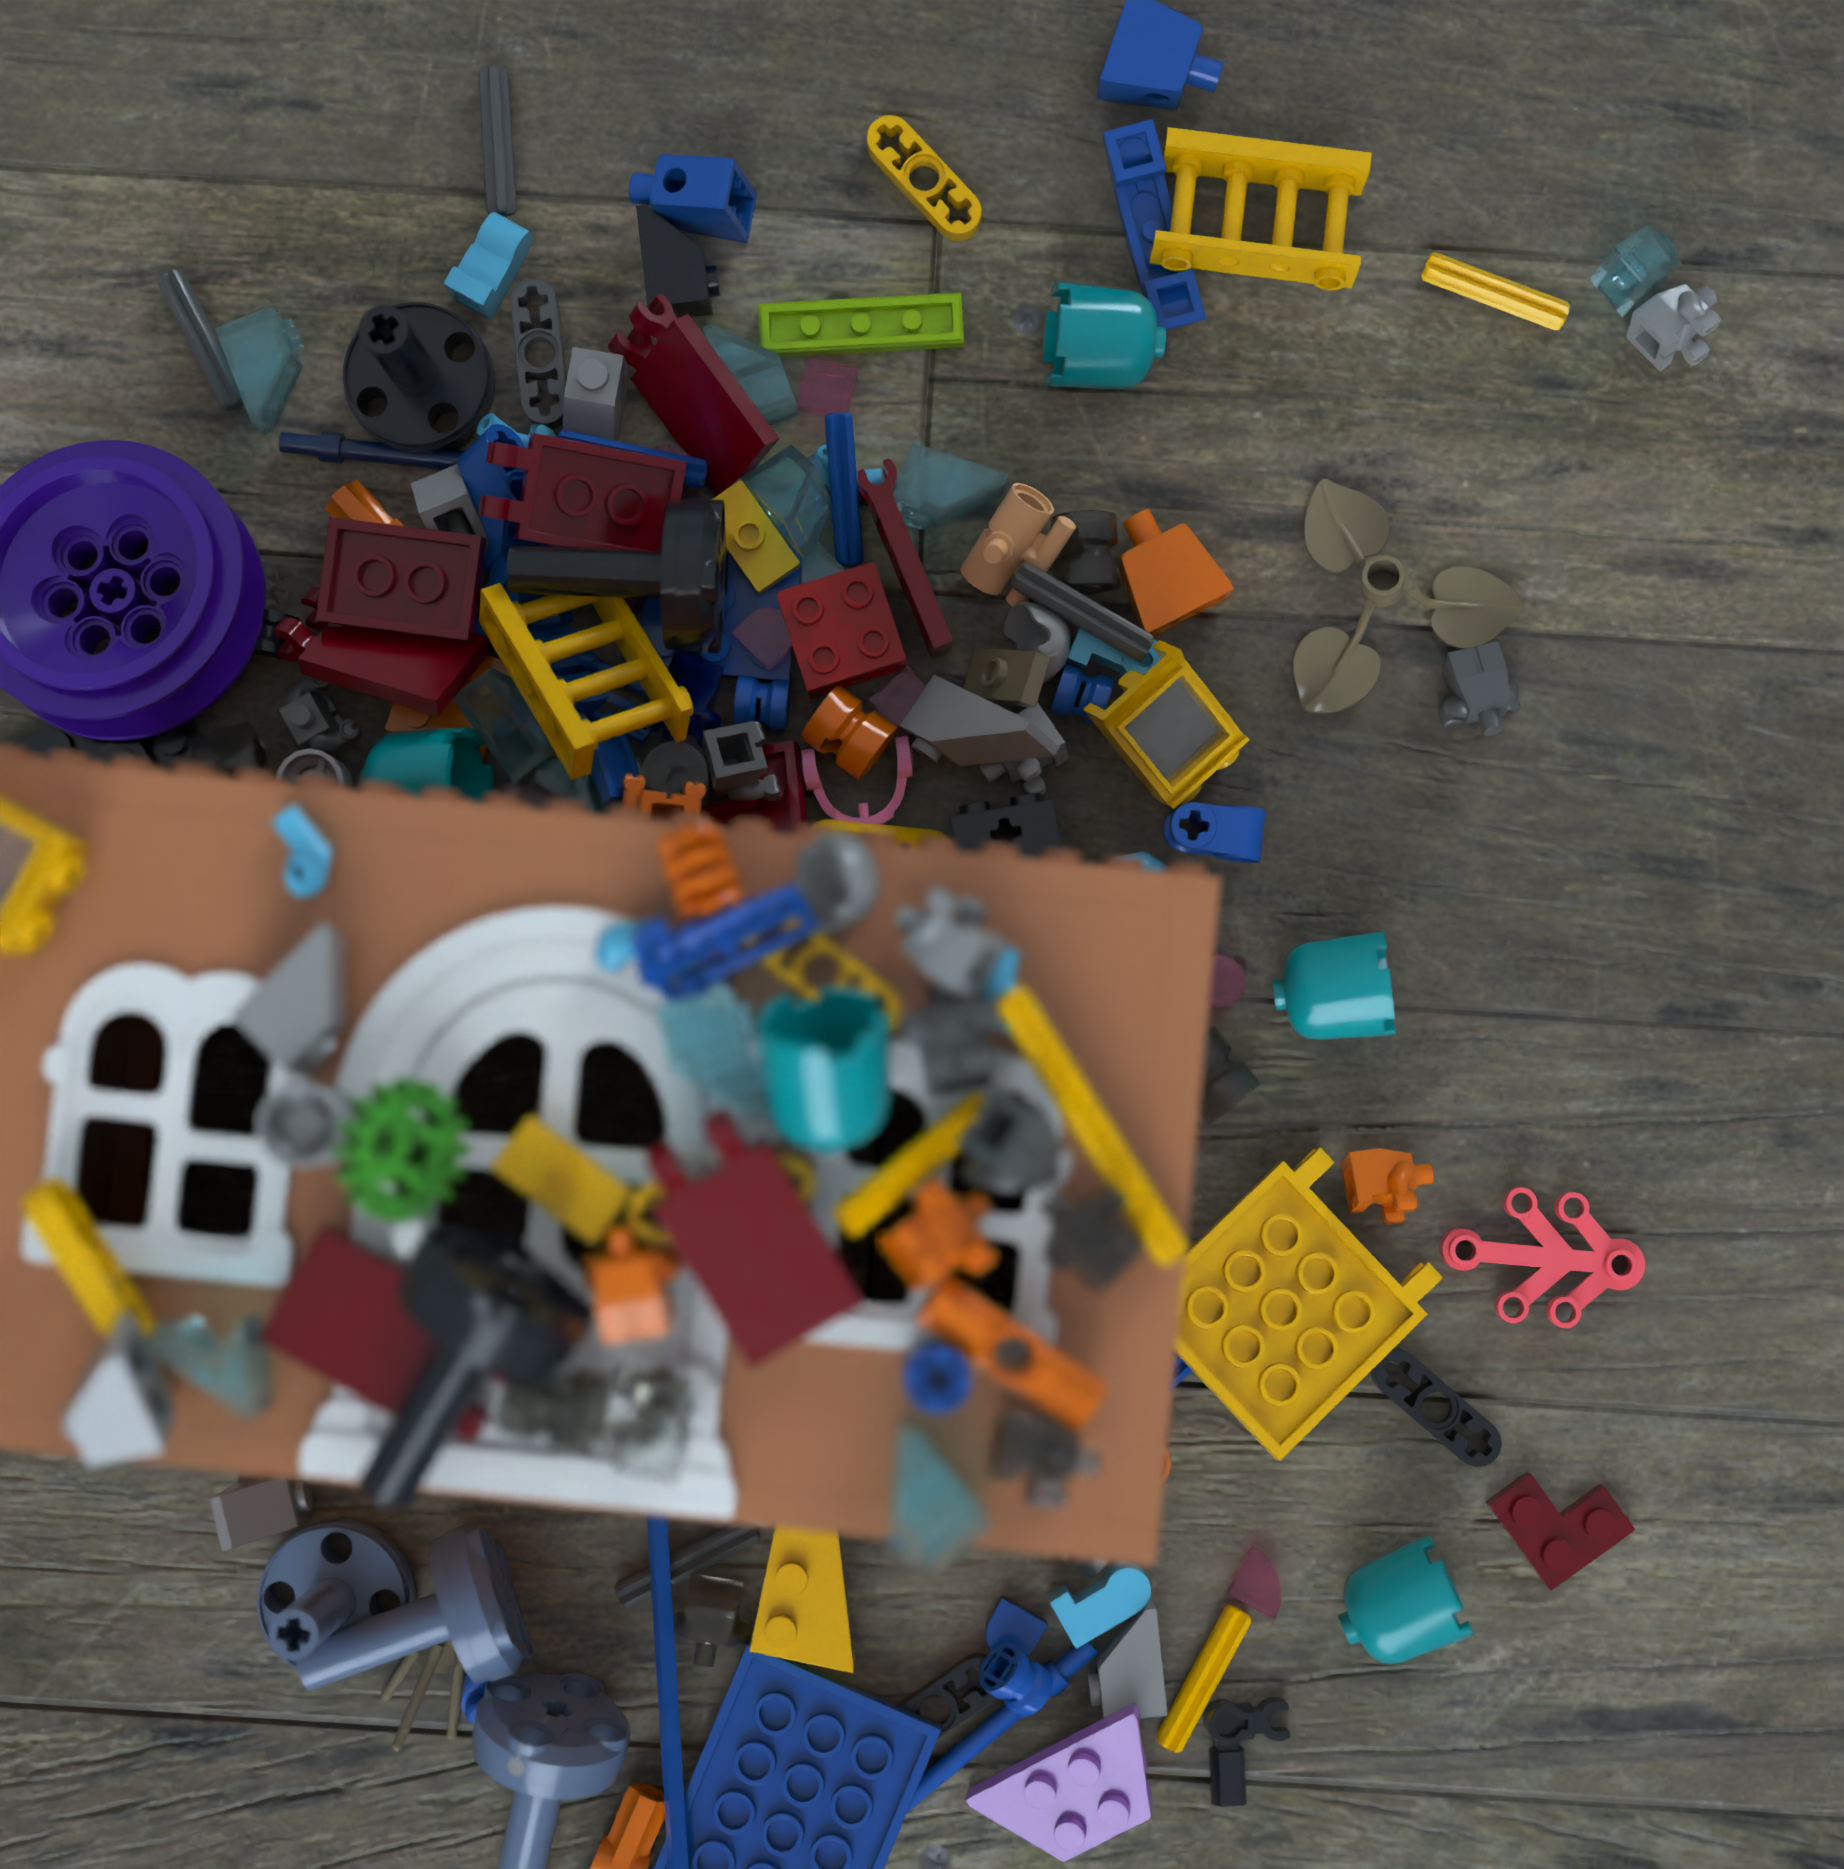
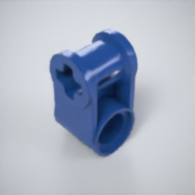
(1225, 831)

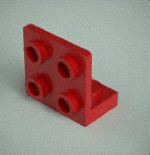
(842, 629)

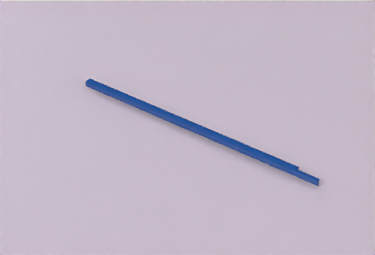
(667, 1692)

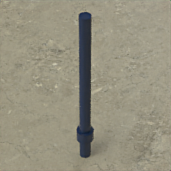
(334, 448)

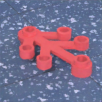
(1553, 1258)

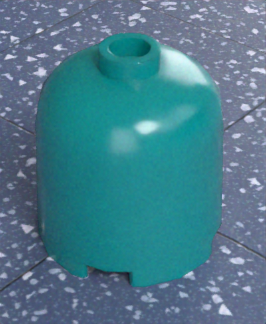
(1100, 337)
(431, 759)
(1338, 988)
(826, 1067)
(1402, 1605)

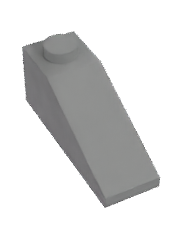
(971, 729)

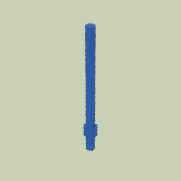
(997, 1724)

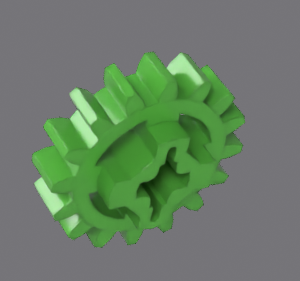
(401, 1149)

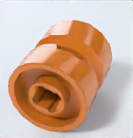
(848, 732)

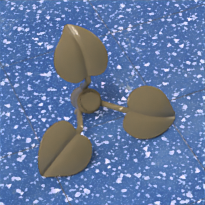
(1346, 528)

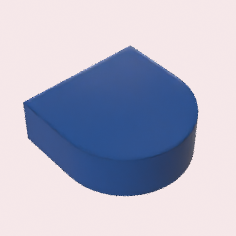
(1014, 1625)

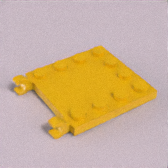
(1289, 1307)

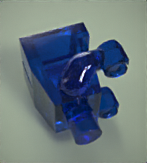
(703, 685)

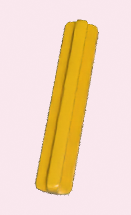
(1495, 291)
(907, 1168)
(1203, 1678)

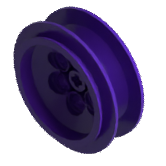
(108, 504)

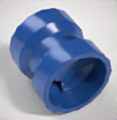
(1096, 692)
(774, 702)
(934, 1365)
(1015, 1679)

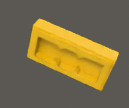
(755, 540)
(562, 1179)

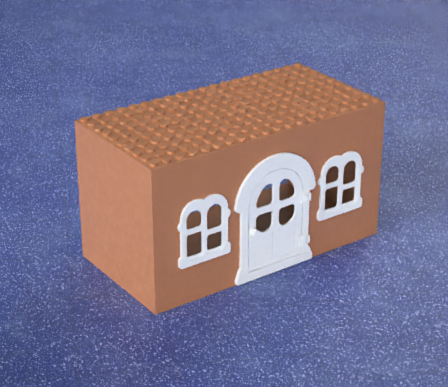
(490, 928)

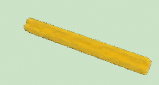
(1091, 1124)

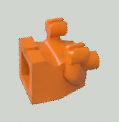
(656, 802)
(1383, 1179)
(938, 1236)
(632, 1287)

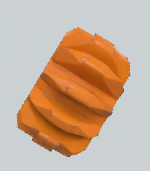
(699, 871)

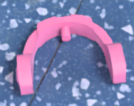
(904, 769)

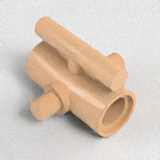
(1013, 539)

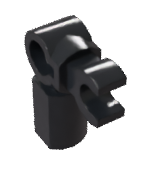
(1229, 1725)

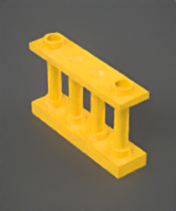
(1263, 162)
(554, 699)

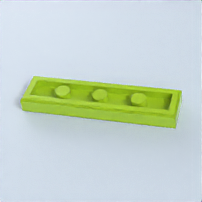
(862, 325)

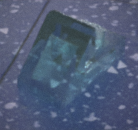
(232, 1374)

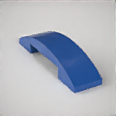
(1144, 207)

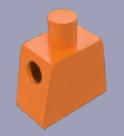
(1168, 574)

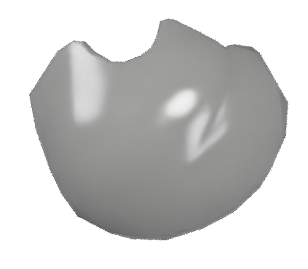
(1039, 630)
(837, 879)

